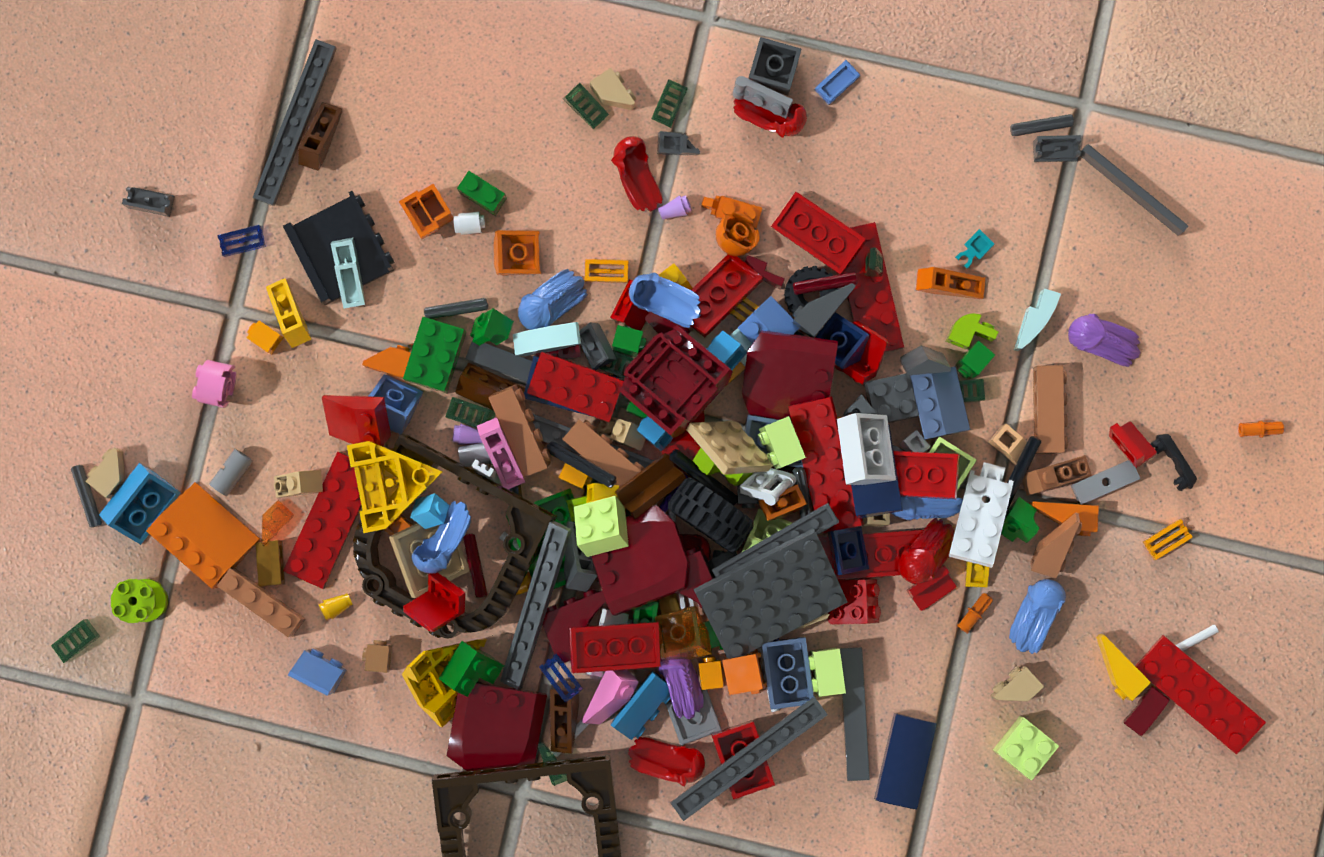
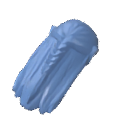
(665, 299)
(551, 300)
(928, 508)
(437, 551)
(1037, 615)

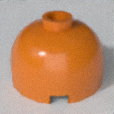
(736, 234)

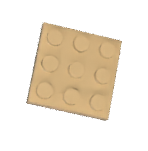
(729, 447)
(404, 545)

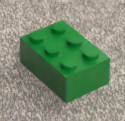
(434, 355)

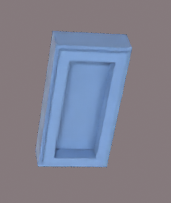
(837, 82)

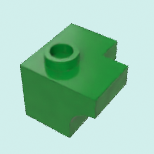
(491, 327)
(1020, 521)

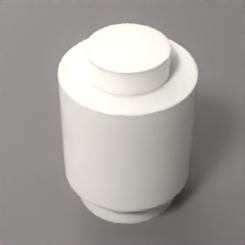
(469, 223)

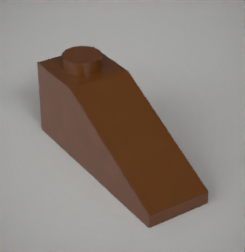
(319, 136)
(563, 720)

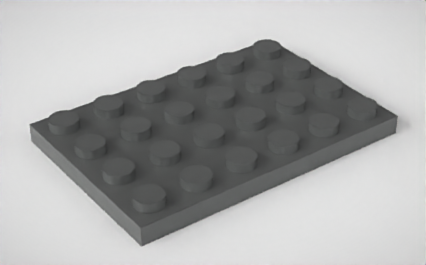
(771, 595)

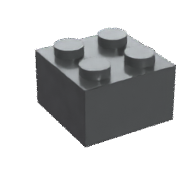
(775, 65)
(892, 397)

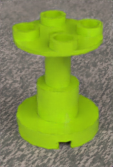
(139, 600)

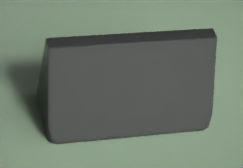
(596, 346)

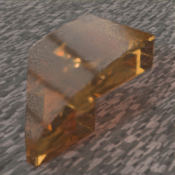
(274, 520)

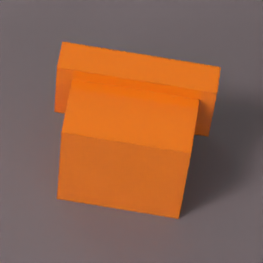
(426, 210)
(744, 674)

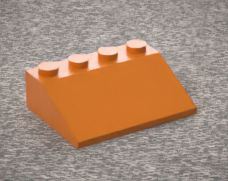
(203, 535)

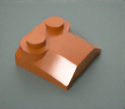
(516, 252)

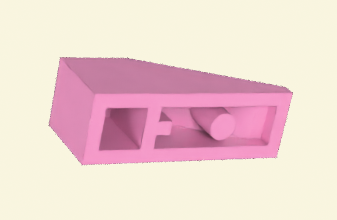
(500, 453)
(612, 693)

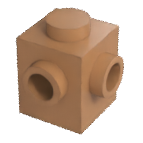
(377, 656)

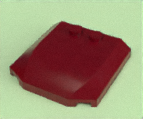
(786, 372)
(674, 380)
(647, 568)
(496, 727)

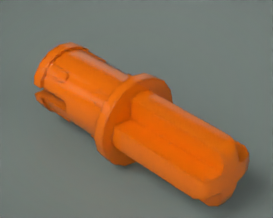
(1260, 429)
(975, 613)

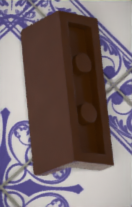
(480, 384)
(649, 486)

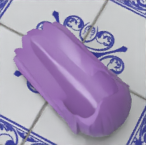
(1104, 339)
(683, 686)

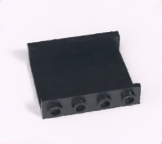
(343, 220)

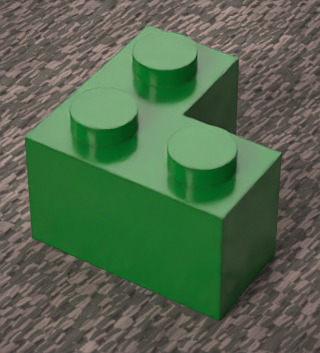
(467, 667)

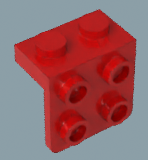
(871, 359)
(861, 603)
(438, 605)

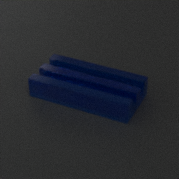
(223, 244)
(550, 664)

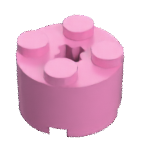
(214, 383)

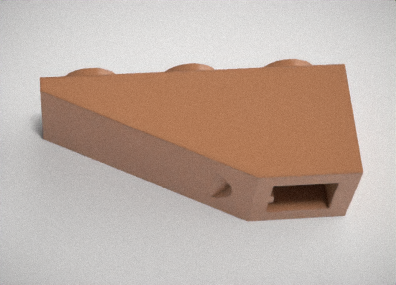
(1056, 475)
(1052, 550)

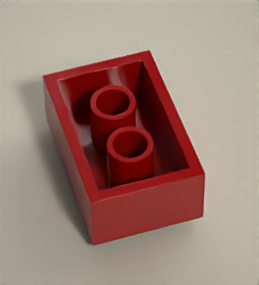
(730, 742)

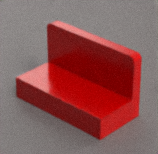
(627, 312)
(1132, 443)
(931, 591)

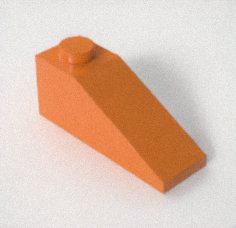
(950, 283)
(1061, 512)

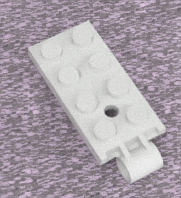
(980, 522)

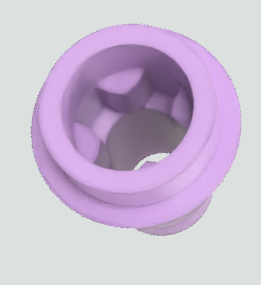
(677, 207)
(465, 435)

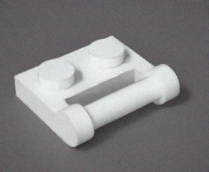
(760, 482)

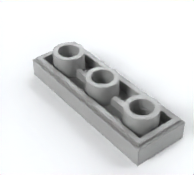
(1116, 476)

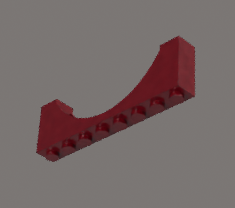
(581, 611)

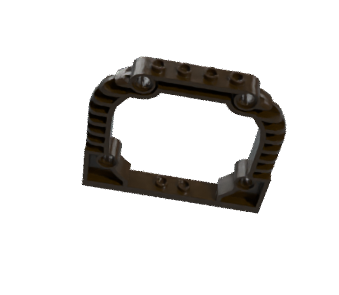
(526, 521)
(588, 775)

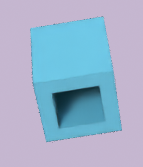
(430, 511)

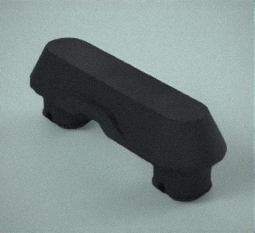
(1187, 477)

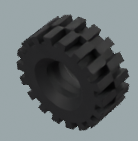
(794, 301)

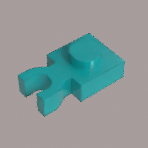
(977, 246)

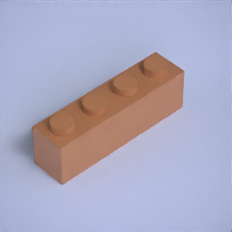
(1049, 408)
(520, 430)
(600, 452)
(261, 602)

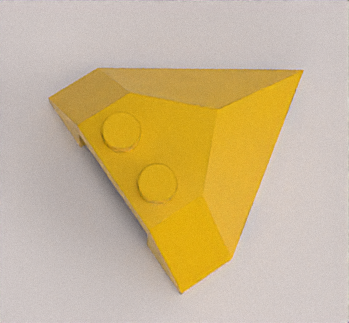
(386, 483)
(430, 692)

